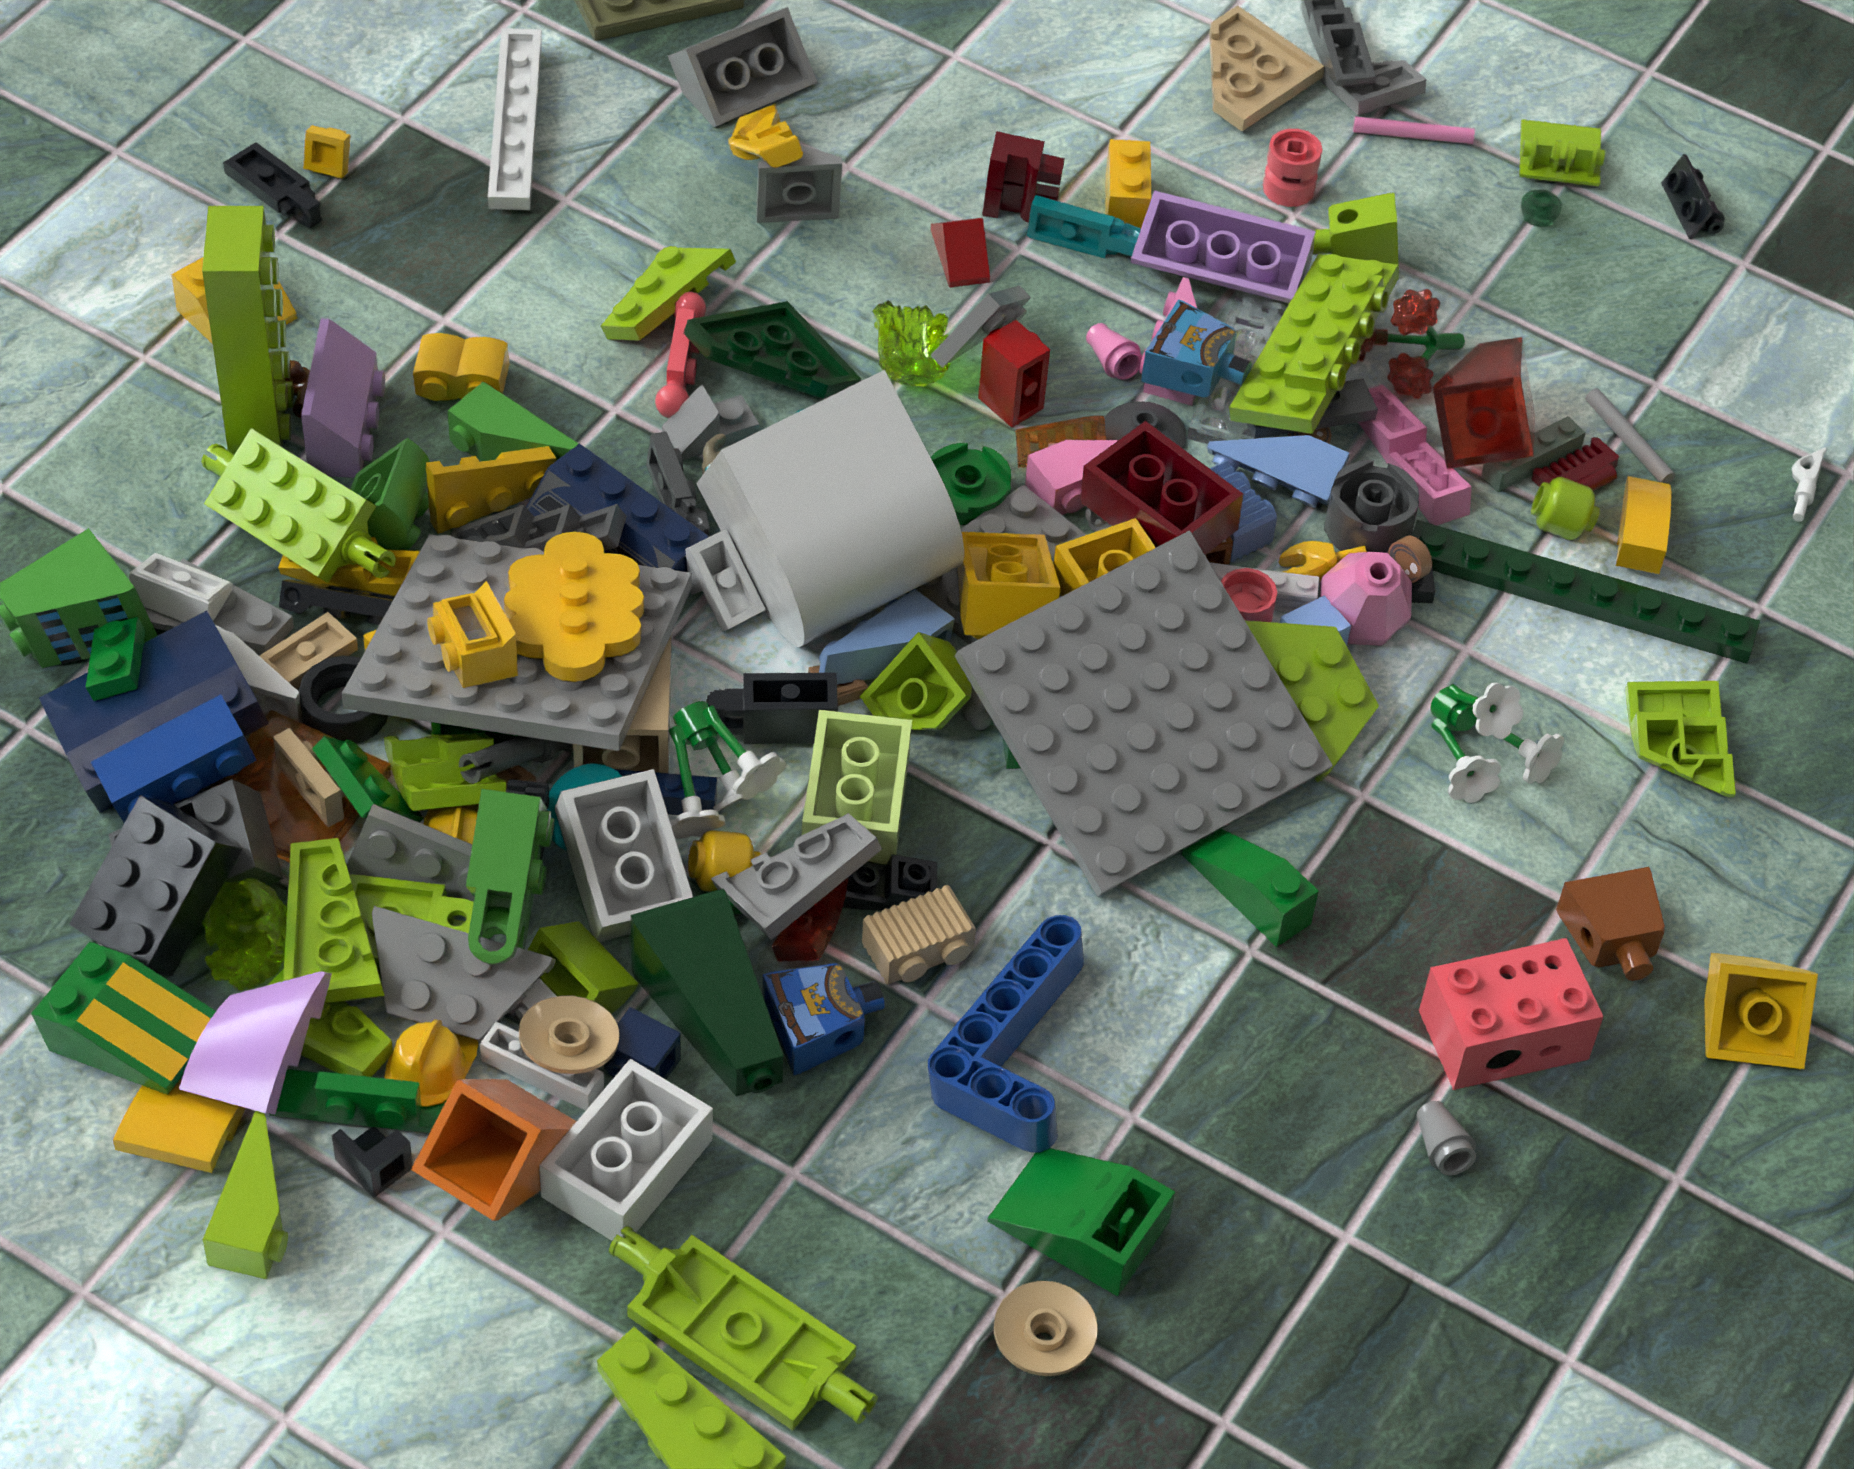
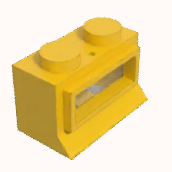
(474, 637)

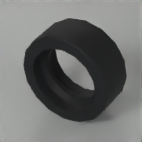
(324, 677)

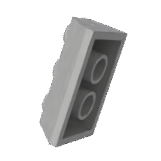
(744, 67)

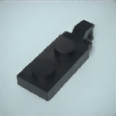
(274, 184)
(336, 600)

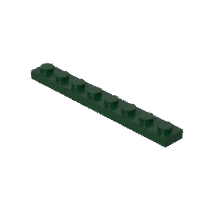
(1589, 593)

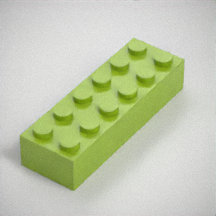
(246, 325)

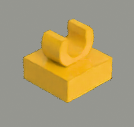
(327, 151)

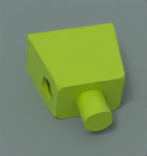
(1361, 230)

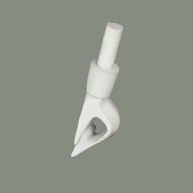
(1807, 481)

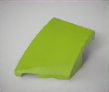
(1682, 731)
(430, 770)

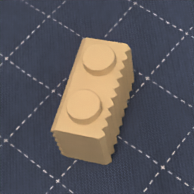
(918, 935)

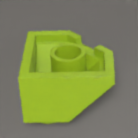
(920, 685)

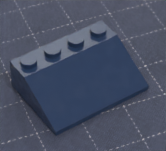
(175, 676)

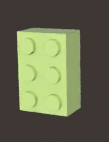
(859, 771)

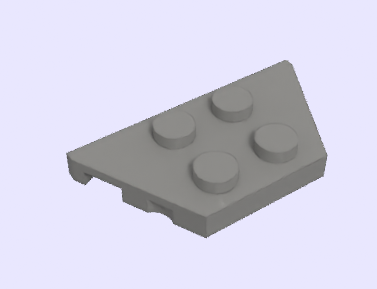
(436, 976)

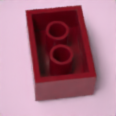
(1161, 488)

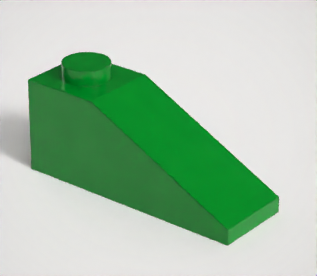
(1256, 883)

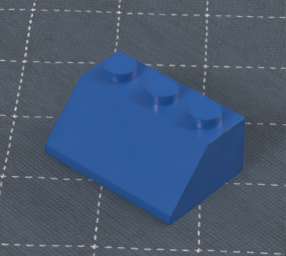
(175, 758)

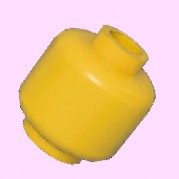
(719, 853)

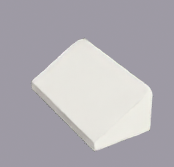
(178, 588)

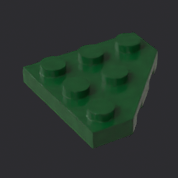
(773, 345)

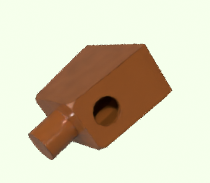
(1615, 919)

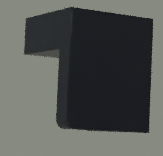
(373, 1158)

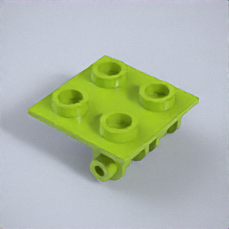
(1560, 152)

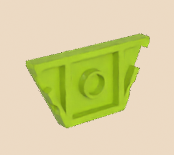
(1320, 681)

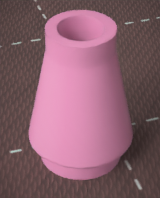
(1115, 352)

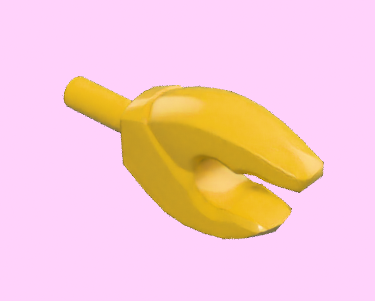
(1315, 557)

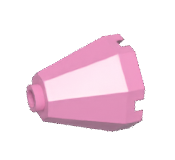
(1370, 595)

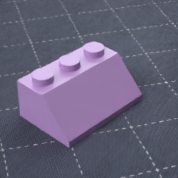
(341, 402)

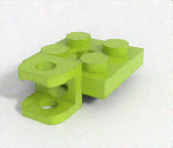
(409, 898)

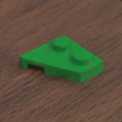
(360, 779)

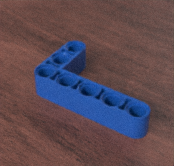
(968, 1062)

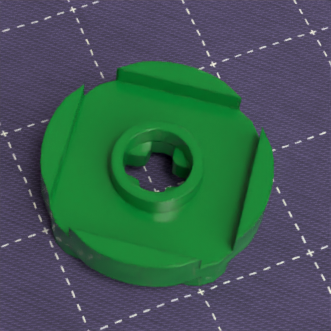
(985, 466)

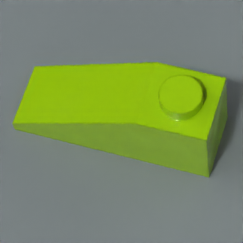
(247, 1221)

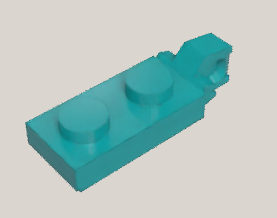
(1080, 229)

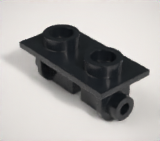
(1691, 199)

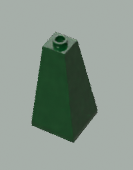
(704, 982)

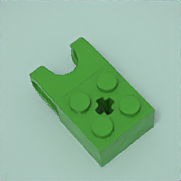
(506, 870)

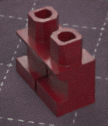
(1014, 175)

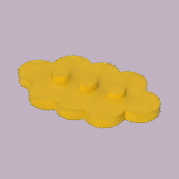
(574, 606)

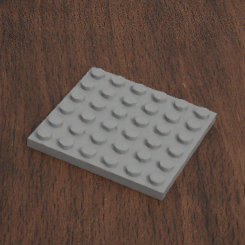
(408, 679)
(1143, 712)

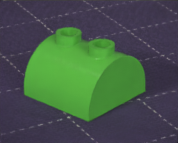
(397, 488)

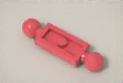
(681, 365)

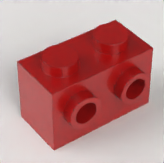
(1013, 373)

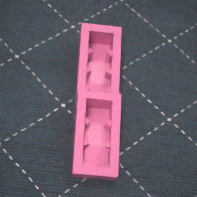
(1403, 443)

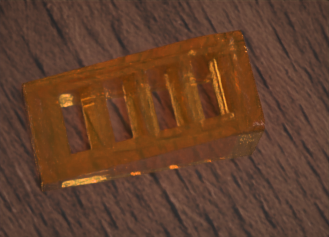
(1074, 429)

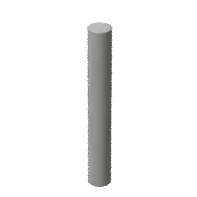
(1630, 436)

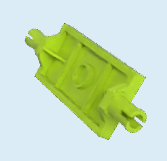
(294, 508)
(741, 1330)

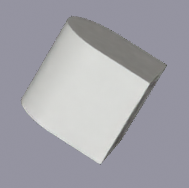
(835, 510)

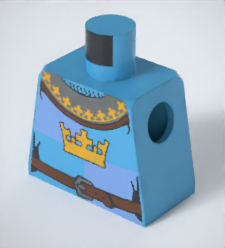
(1193, 353)

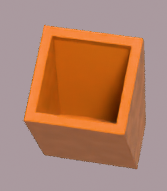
(491, 1145)

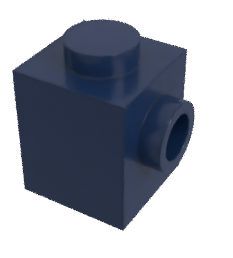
(646, 1043)

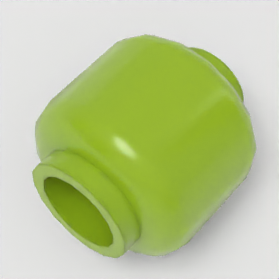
(1565, 508)

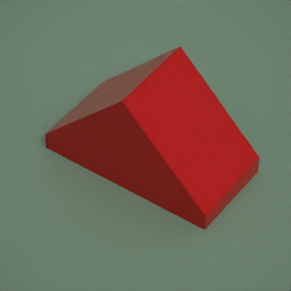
(962, 251)

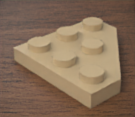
(1254, 68)

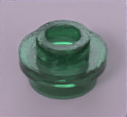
(1540, 207)

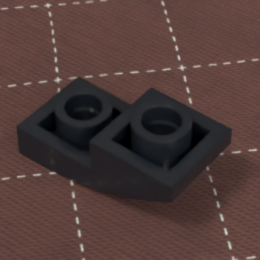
(882, 886)

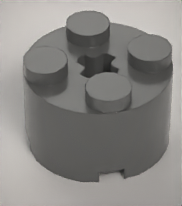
(1371, 507)

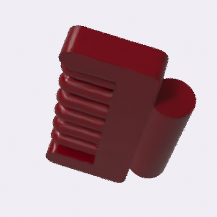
(1591, 466)

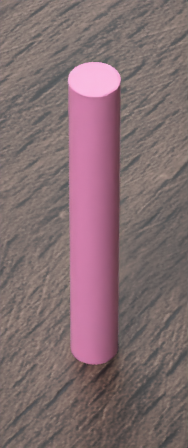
(1413, 130)

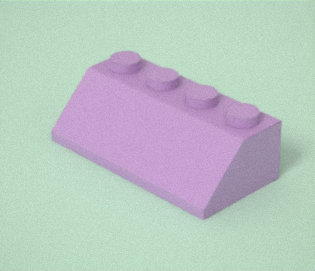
(1224, 247)

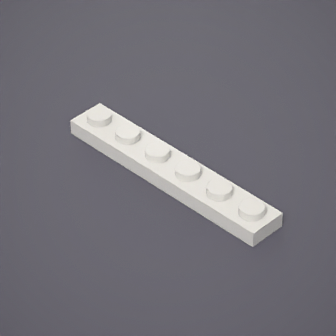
(515, 119)

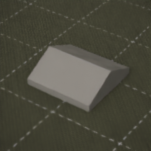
(800, 189)

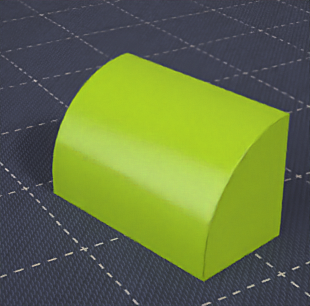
(582, 966)

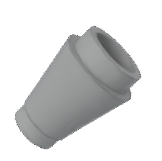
(1445, 1139)

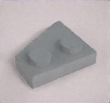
(1394, 83)

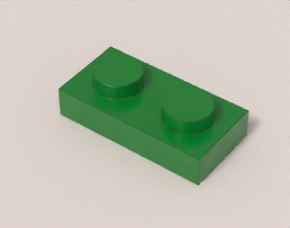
(115, 658)

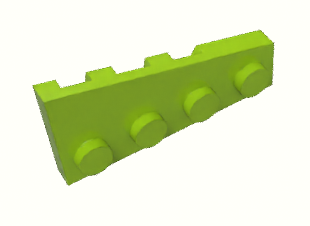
(327, 924)
(679, 1414)

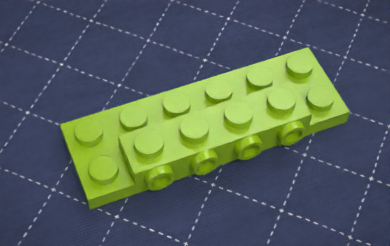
(1315, 343)

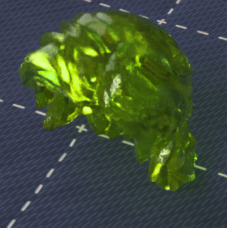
(907, 341)
(249, 932)

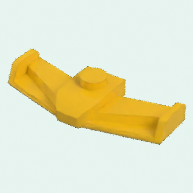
(766, 138)

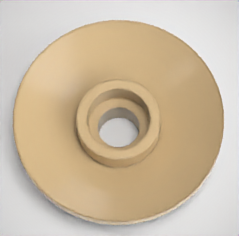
(569, 1034)
(1051, 1310)

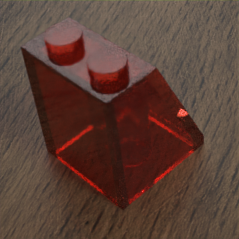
(1486, 406)

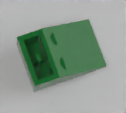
(1086, 1214)

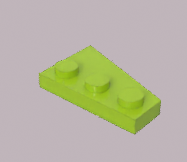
(660, 286)

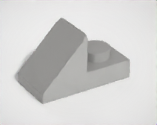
(702, 419)

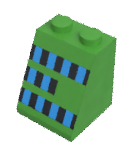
(66, 597)

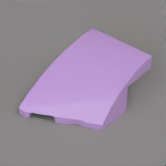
(253, 1041)

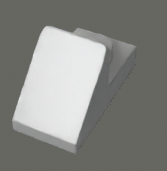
(723, 579)

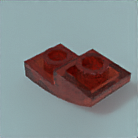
(813, 930)

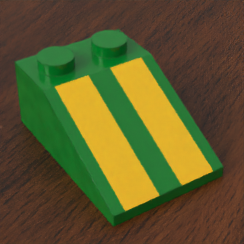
(122, 1019)

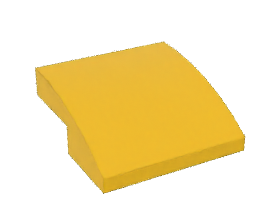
(177, 1127)

